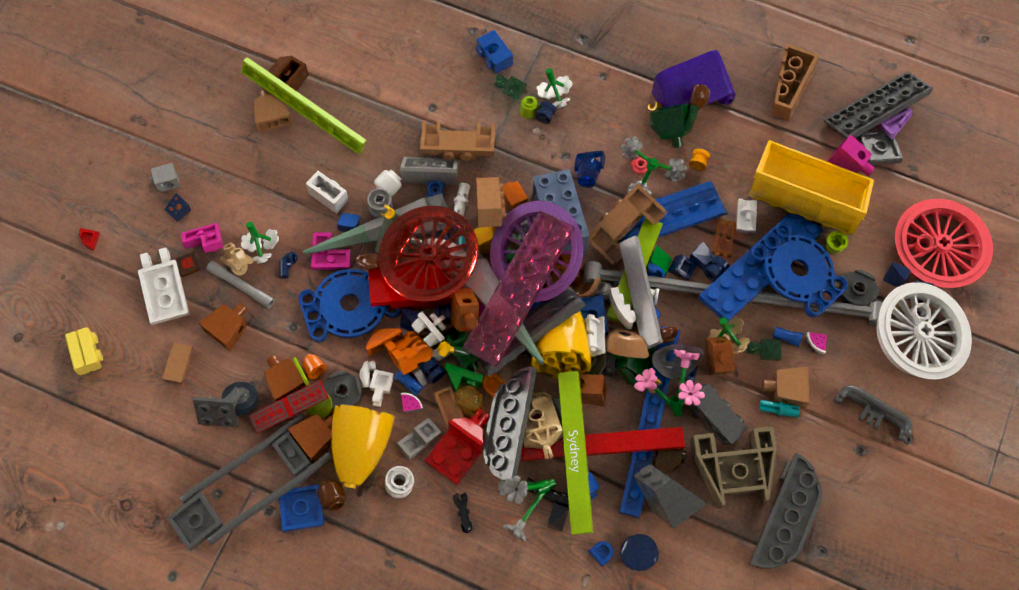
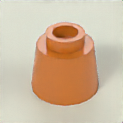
(313, 366)

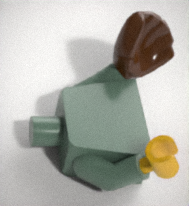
(371, 260)

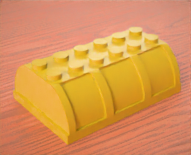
(811, 188)

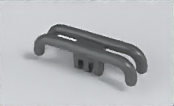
(876, 410)

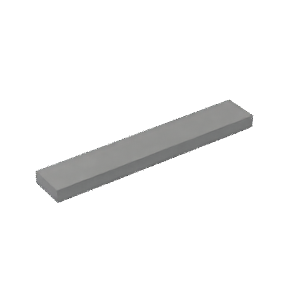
(640, 292)

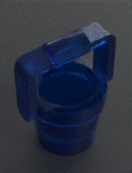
(588, 167)

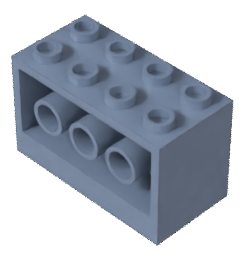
(560, 190)

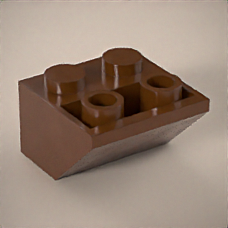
(290, 71)

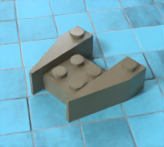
(736, 470)

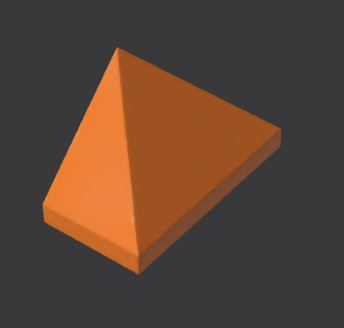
(381, 336)

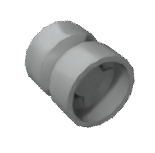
(376, 200)

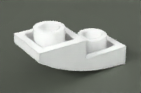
(622, 311)

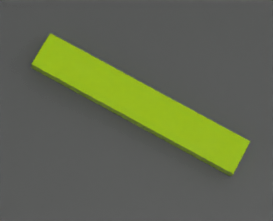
(647, 237)

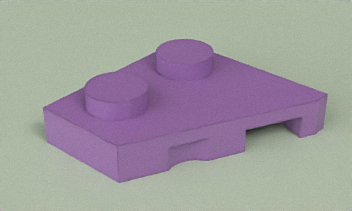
(893, 125)

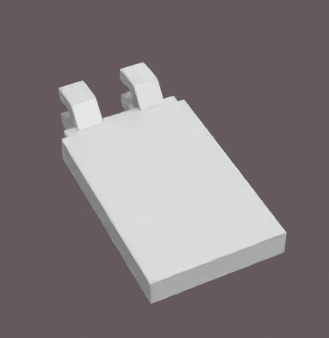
(162, 288)

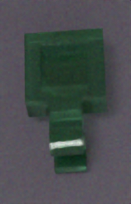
(512, 87)
(767, 349)

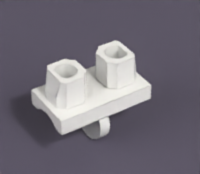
(746, 216)
(423, 322)

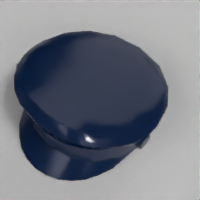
(639, 552)

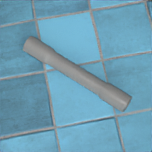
(257, 295)

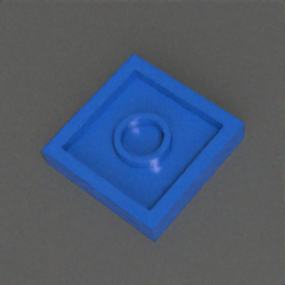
(301, 509)

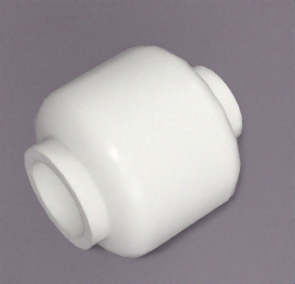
(388, 180)

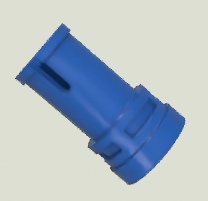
(791, 337)
(409, 382)

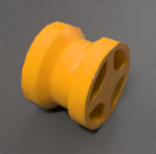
(699, 159)

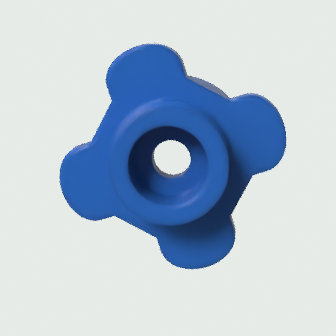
(435, 185)

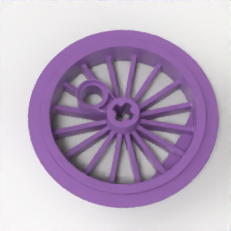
(504, 233)

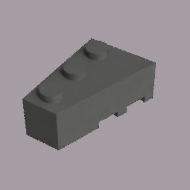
(718, 416)

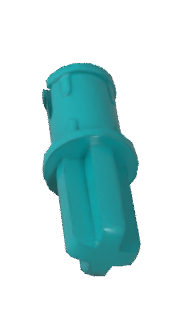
(779, 408)

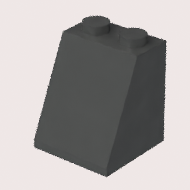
(667, 497)

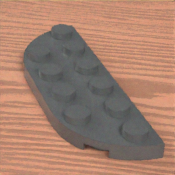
(508, 423)
(789, 517)

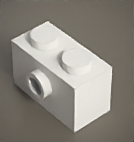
(327, 192)

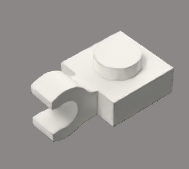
(381, 384)

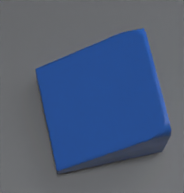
(348, 222)

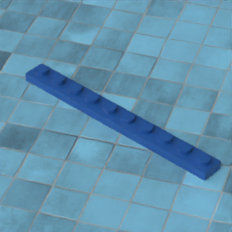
(650, 419)

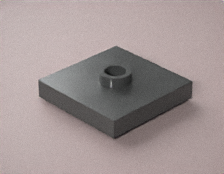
(881, 147)

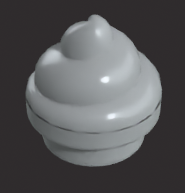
(603, 290)

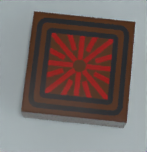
(188, 264)

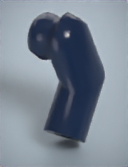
(285, 263)

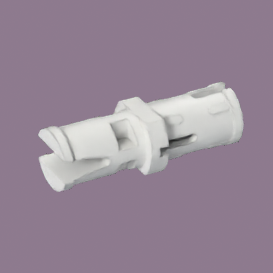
(461, 199)

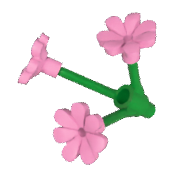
(686, 394)

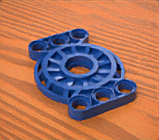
(784, 281)
(330, 310)

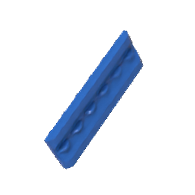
(686, 209)

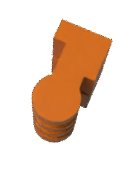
(408, 352)

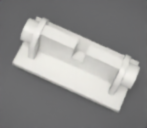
(596, 334)

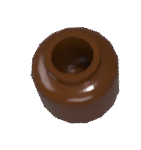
(331, 495)

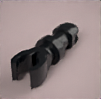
(463, 512)

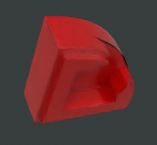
(89, 238)

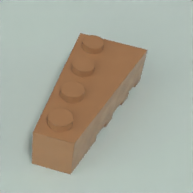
(794, 77)
(490, 202)

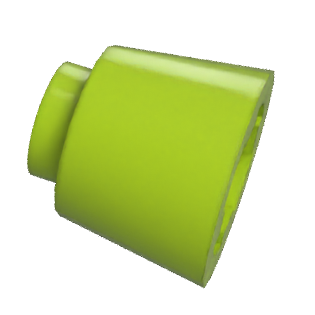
(528, 107)
(836, 242)

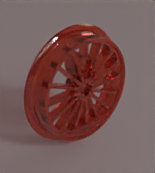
(399, 234)

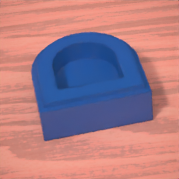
(602, 552)

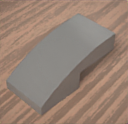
(419, 439)

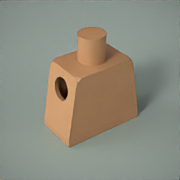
(270, 112)
(789, 386)

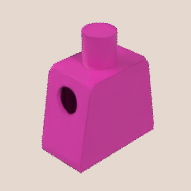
(852, 156)

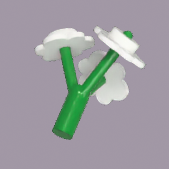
(555, 88)
(253, 240)

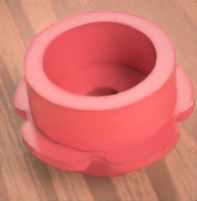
(639, 169)

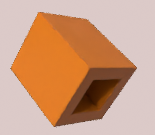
(514, 195)

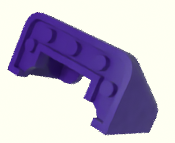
(676, 83)

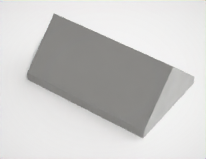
(423, 170)

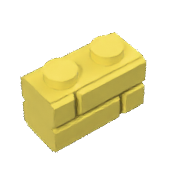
(83, 351)

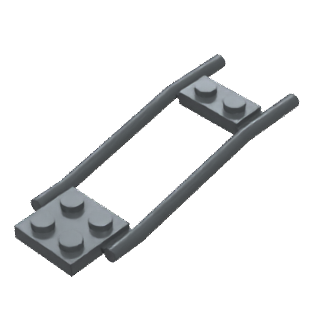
(197, 517)

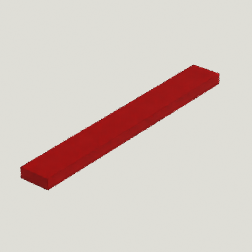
(617, 443)

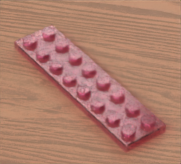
(518, 288)

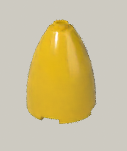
(564, 348)
(358, 442)

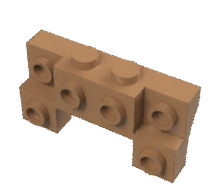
(457, 144)
(622, 219)

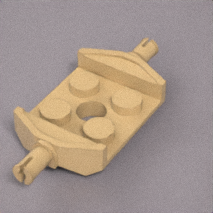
(546, 430)

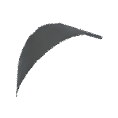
(664, 366)

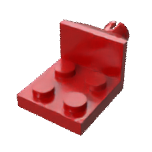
(459, 447)

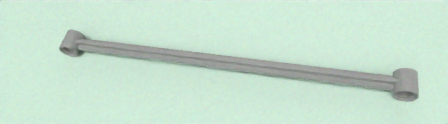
(594, 269)

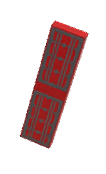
(288, 406)

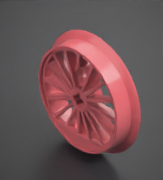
(941, 245)

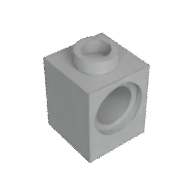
(165, 177)

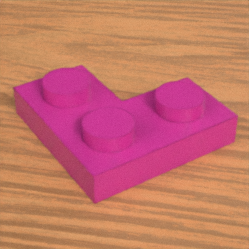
(208, 236)
(330, 258)

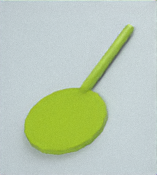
(322, 408)

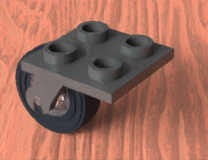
(236, 400)

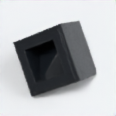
(558, 517)

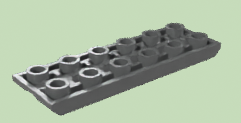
(879, 105)
(540, 322)

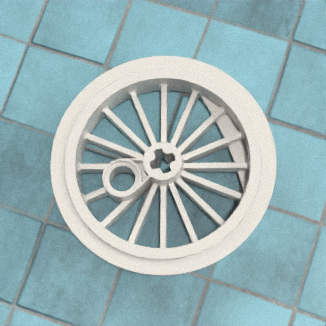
(923, 332)

